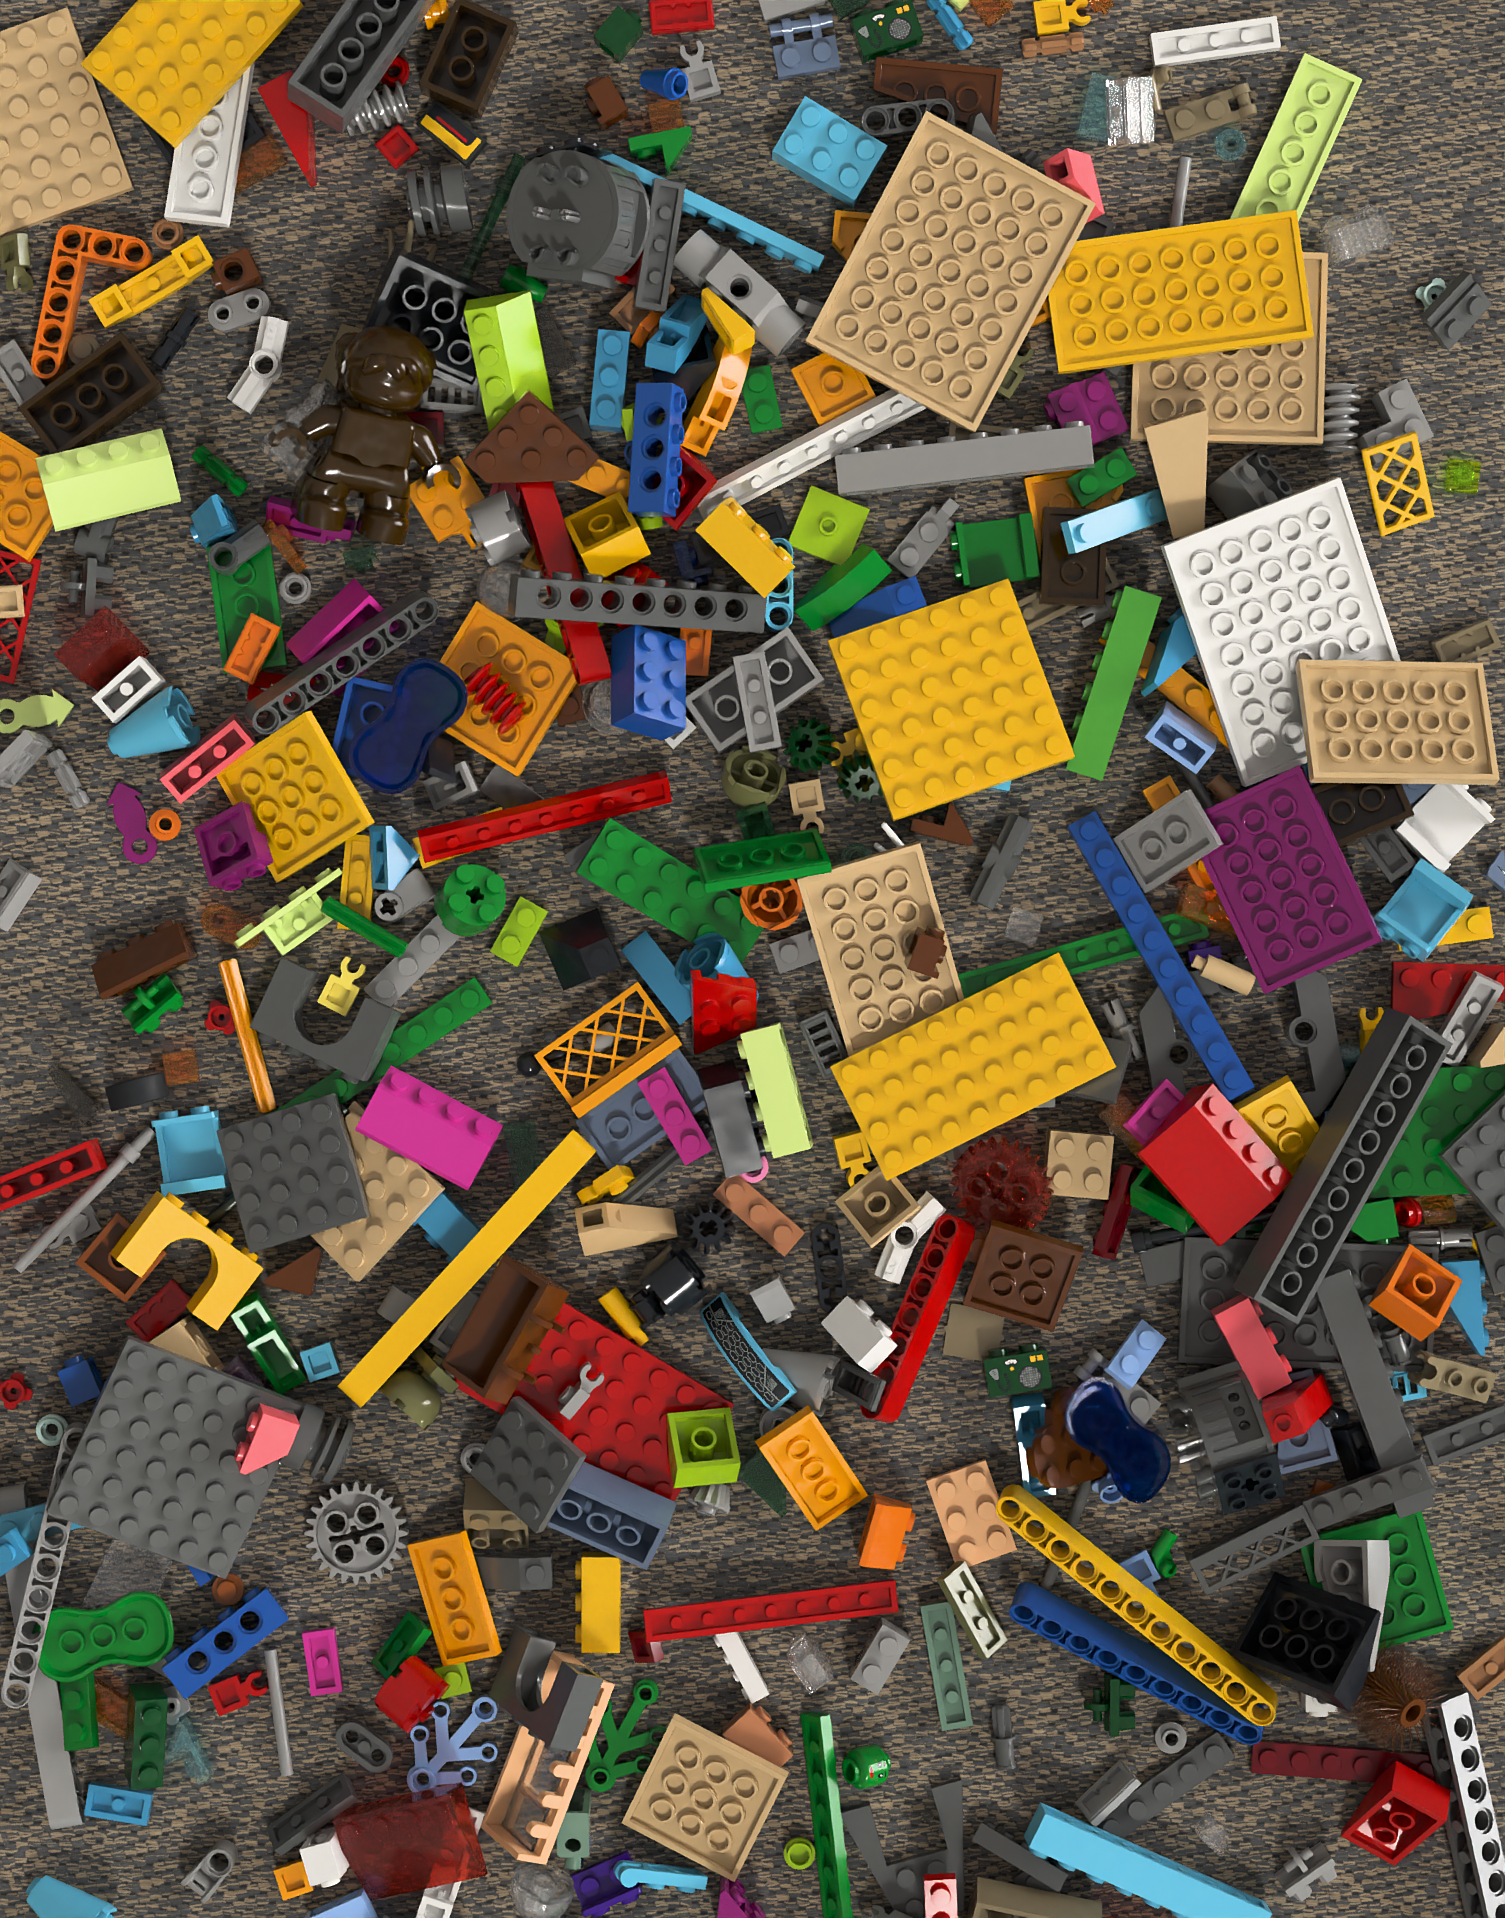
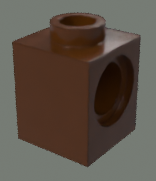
(250, 276)

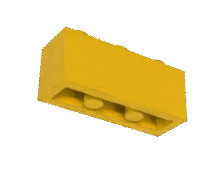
(599, 1603)

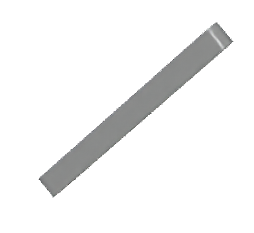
(56, 1766)

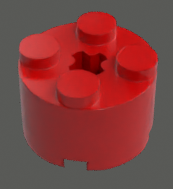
(411, 1693)

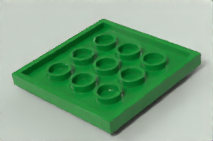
(1415, 1593)

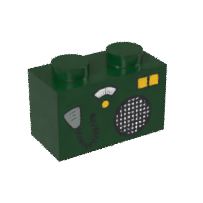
(886, 30)
(1016, 1370)

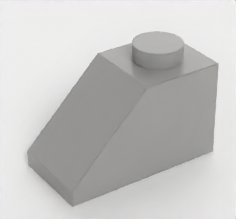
(772, 1299)

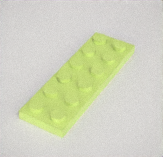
(1298, 140)

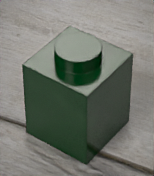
(619, 33)

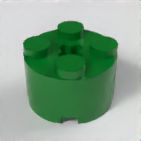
(466, 884)

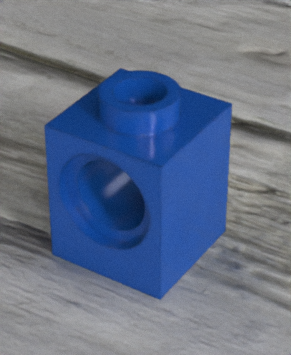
(80, 1379)

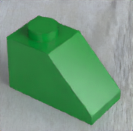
(1377, 1221)

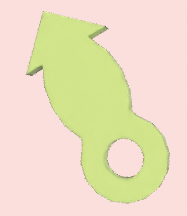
(35, 711)

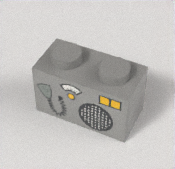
(879, 1656)

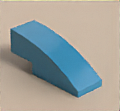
(676, 334)
(659, 975)
(1027, 1417)

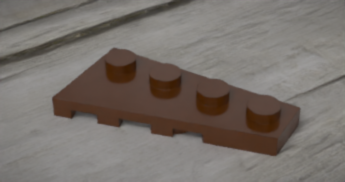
(964, 86)

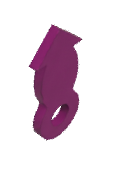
(132, 823)

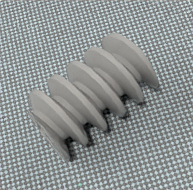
(381, 107)
(1338, 418)

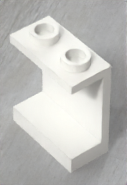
(1443, 823)

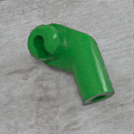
(1161, 1554)

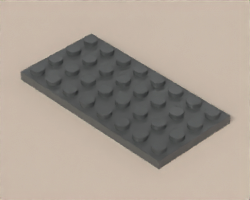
(1208, 1282)

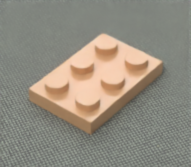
(967, 1513)

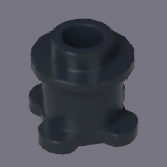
(646, 1307)

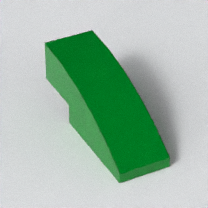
(842, 587)
(267, 1342)

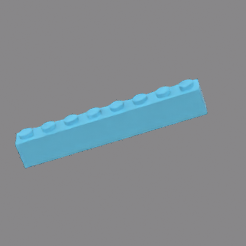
(1136, 1869)

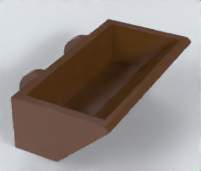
(505, 1330)

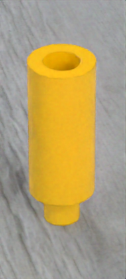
(624, 1318)

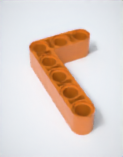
(71, 289)

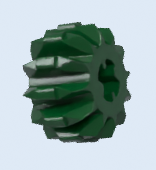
(821, 746)
(850, 779)

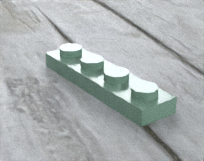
(946, 1665)

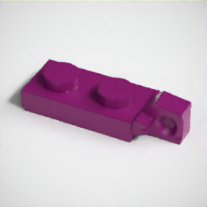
(279, 511)

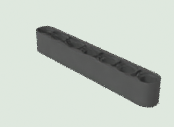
(357, 661)

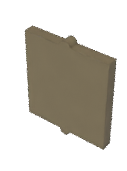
(971, 1332)

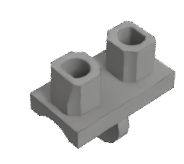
(1304, 1869)

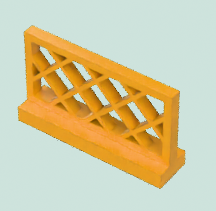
(626, 1070)

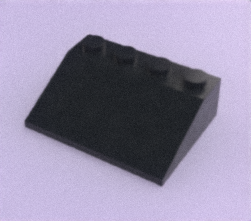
(431, 306)
(1309, 1641)

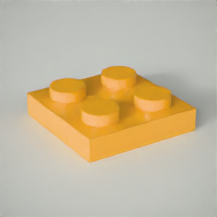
(831, 387)

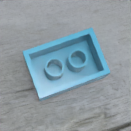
(829, 152)

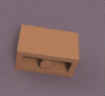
(755, 1734)

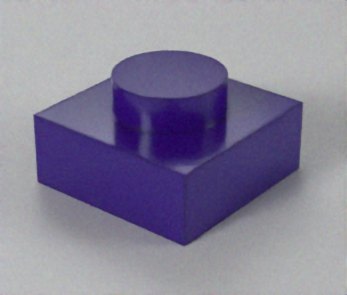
(1202, 949)

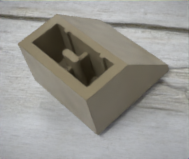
(490, 1521)

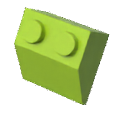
(702, 1447)

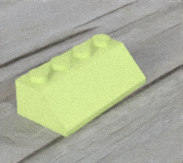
(108, 479)
(776, 1090)

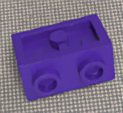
(600, 1888)

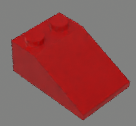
(294, 124)
(1398, 1813)

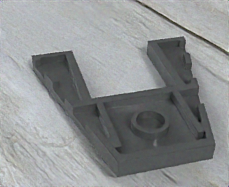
(903, 1878)

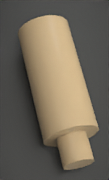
(1224, 973)

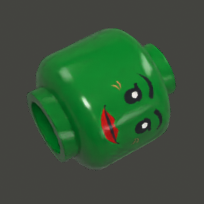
(866, 1766)

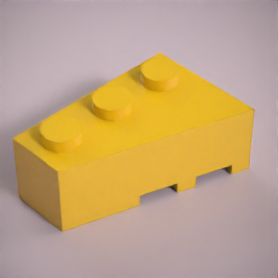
(746, 546)

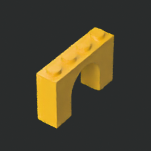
(165, 1222)

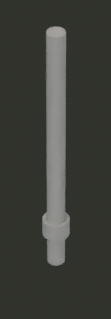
(128, 1154)

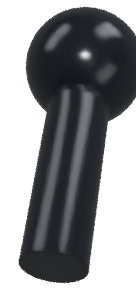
(530, 1067)

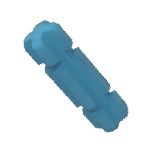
(951, 23)

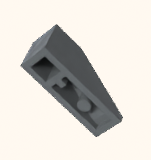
(516, 1570)

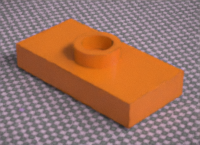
(252, 648)

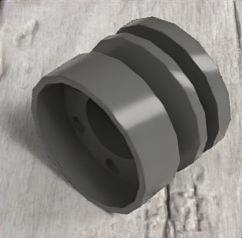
(439, 200)
(319, 1444)

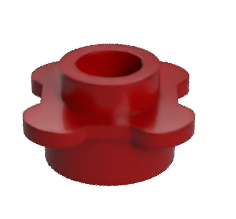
(213, 1021)
(23, 1393)

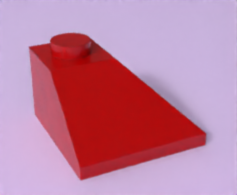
(693, 486)

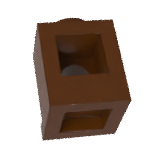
(605, 102)
(926, 950)

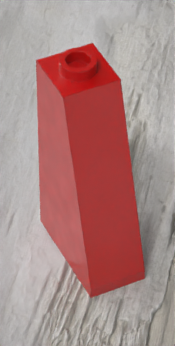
(1296, 1407)

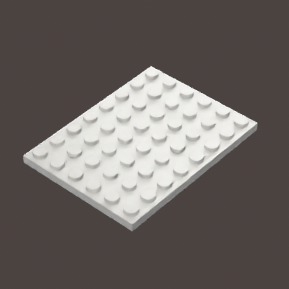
(1262, 597)

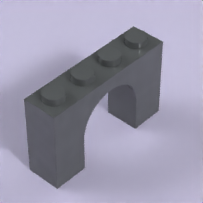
(282, 1020)
(519, 1684)

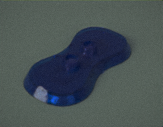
(421, 706)
(1132, 1453)

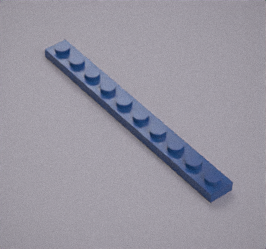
(1160, 956)

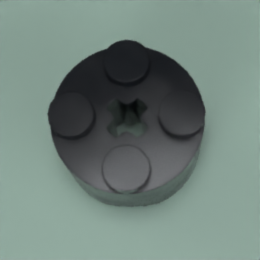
(674, 1279)

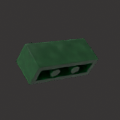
(145, 1735)

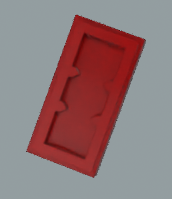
(680, 16)
(159, 1311)

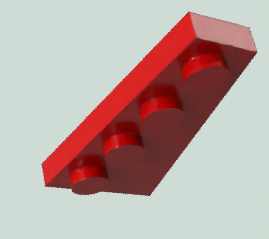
(1434, 987)

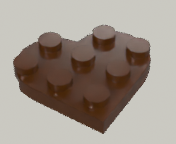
(1055, 1456)

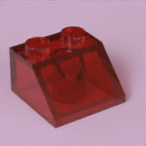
(100, 650)

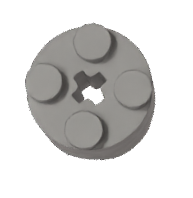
(498, 527)

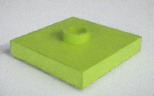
(828, 526)

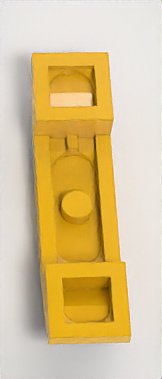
(152, 284)

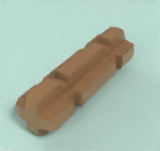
(1052, 44)

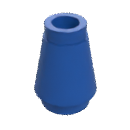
(665, 82)

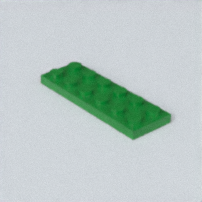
(665, 888)

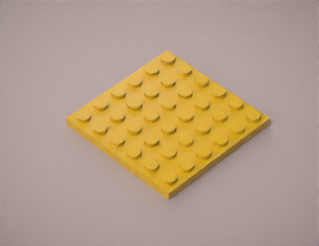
(950, 699)

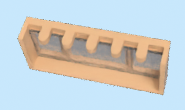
(539, 1782)

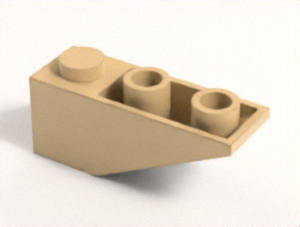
(619, 1226)

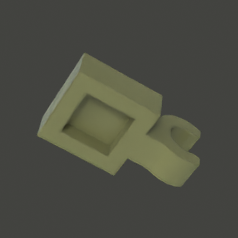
(14, 258)

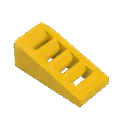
(731, 328)

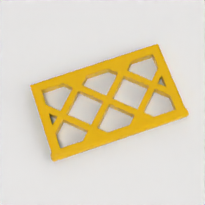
(1421, 490)

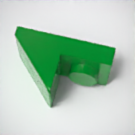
(669, 142)

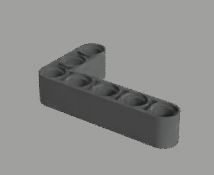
(890, 113)

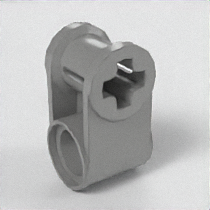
(410, 895)
(209, 1873)

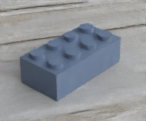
(613, 1515)

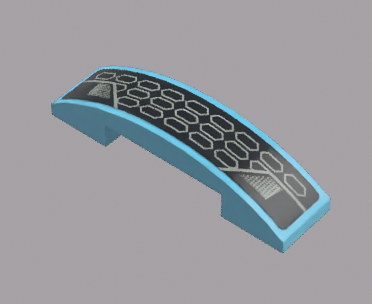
(744, 1353)

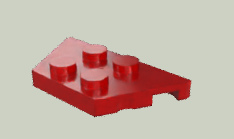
(721, 1008)

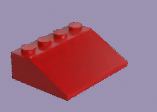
(1214, 1163)

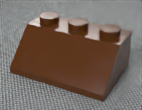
(142, 959)

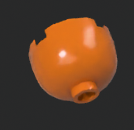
(772, 904)

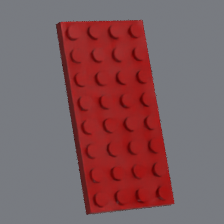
(626, 1415)

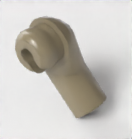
(1159, 76)

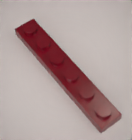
(1332, 1761)

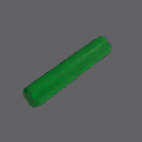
(364, 927)

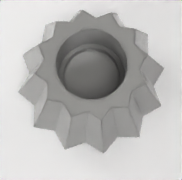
(711, 1499)

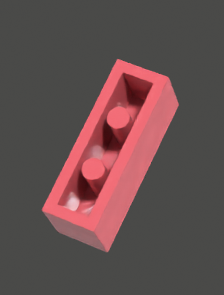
(207, 758)
(1252, 1345)

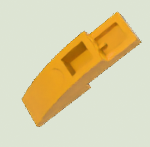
(716, 399)

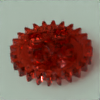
(1020, 1172)

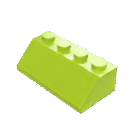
(506, 352)

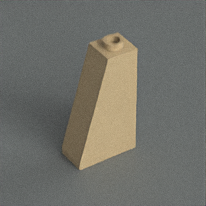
(1180, 466)

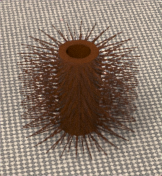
(1394, 1697)

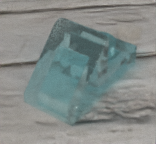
(187, 1744)

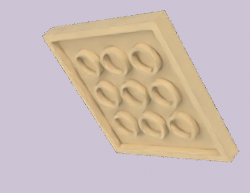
(395, 1195)
(705, 1797)

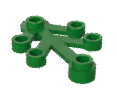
(620, 1741)

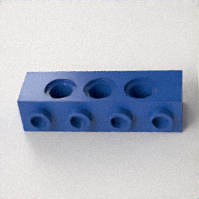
(649, 402)
(188, 1678)

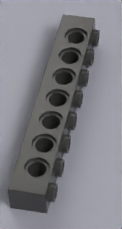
(747, 616)
(1470, 1815)

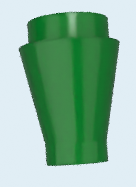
(517, 281)

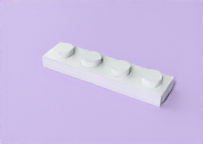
(1215, 41)

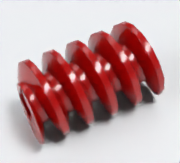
(495, 698)

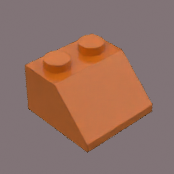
(1415, 1293)
(884, 1533)

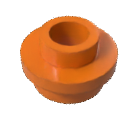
(157, 832)

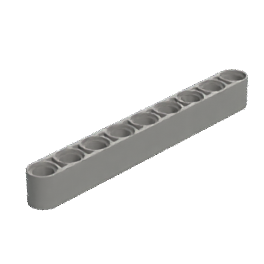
(39, 1579)

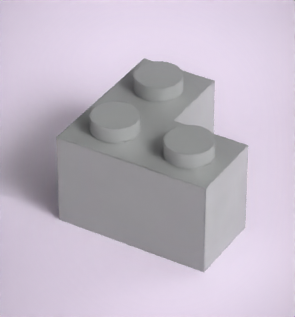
(1399, 416)

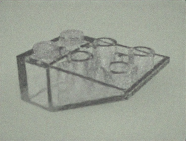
(283, 455)

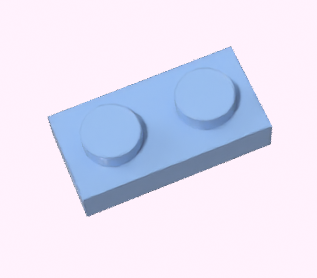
(1135, 1354)

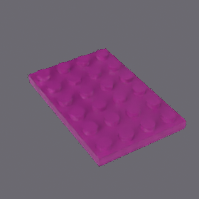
(1286, 881)

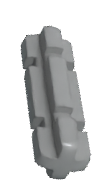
(68, 779)

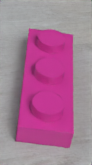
(675, 1116)

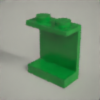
(995, 551)

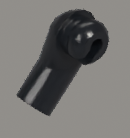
(1335, 1414)

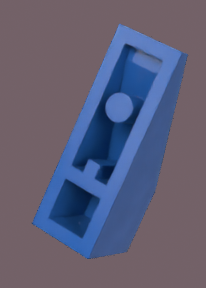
(879, 607)

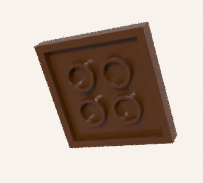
(1022, 1275)

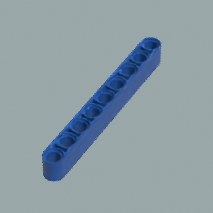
(1127, 1659)

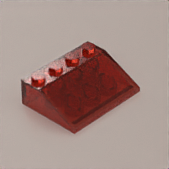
(411, 1841)

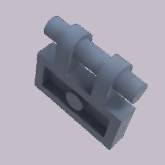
(805, 56)

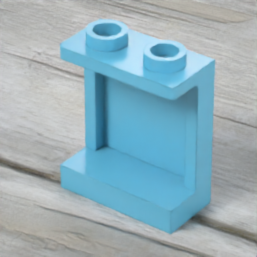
(1422, 910)
(190, 1151)

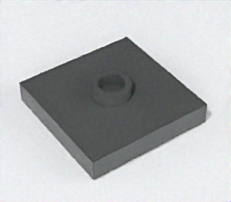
(1107, 1086)

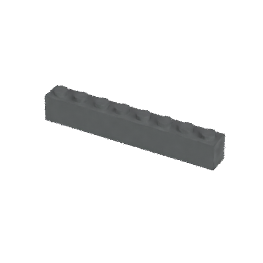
(1368, 1378)

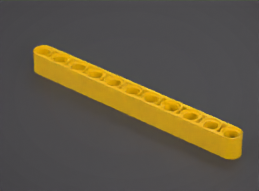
(467, 1268)
(1144, 1618)

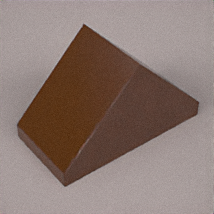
(300, 1274)

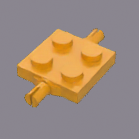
(444, 506)

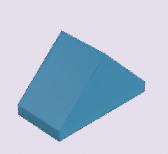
(389, 857)

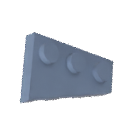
(1308, 1449)

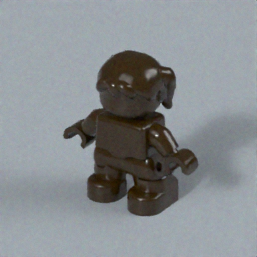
(370, 439)

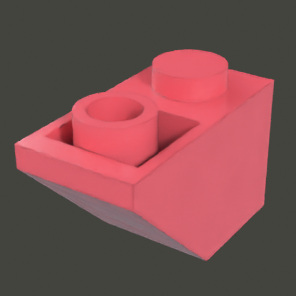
(1078, 174)
(268, 1438)

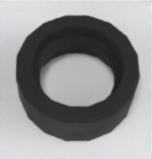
(137, 1091)

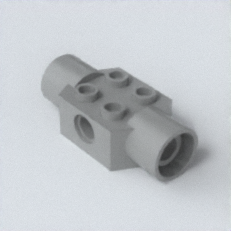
(723, 273)

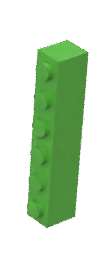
(1113, 681)

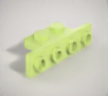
(294, 921)

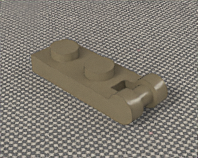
(1209, 113)

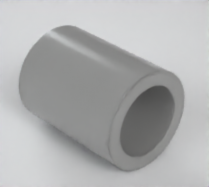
(603, 1042)

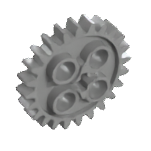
(348, 1505)

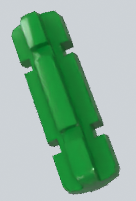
(220, 470)

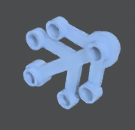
(450, 1749)

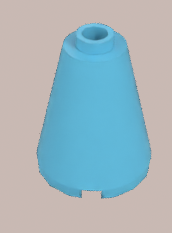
(156, 727)
(59, 1900)

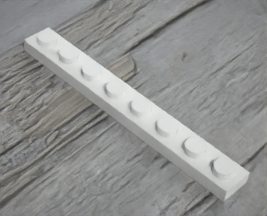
(810, 450)

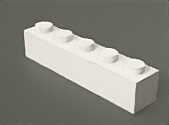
(743, 1665)

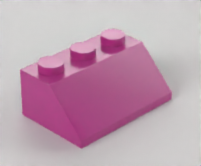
(334, 621)

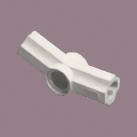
(268, 345)
(897, 1254)

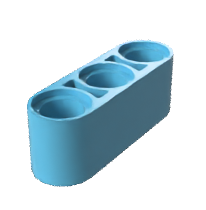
(784, 600)

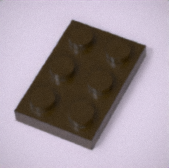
(1066, 577)

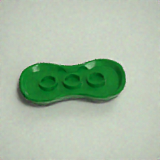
(128, 1632)

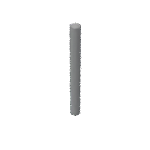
(1180, 191)
(278, 1712)

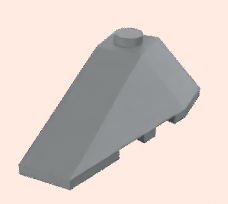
(1356, 1572)

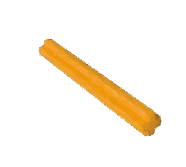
(247, 1036)

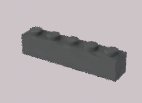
(1019, 1855)

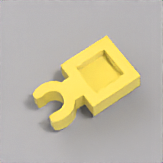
(340, 991)

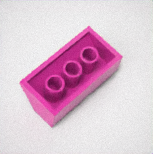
(429, 1127)

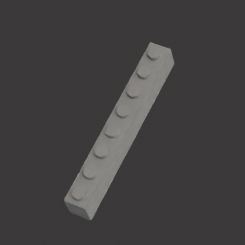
(964, 460)

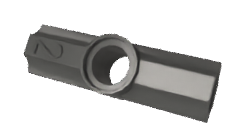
(1001, 861)

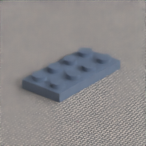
(625, 1121)

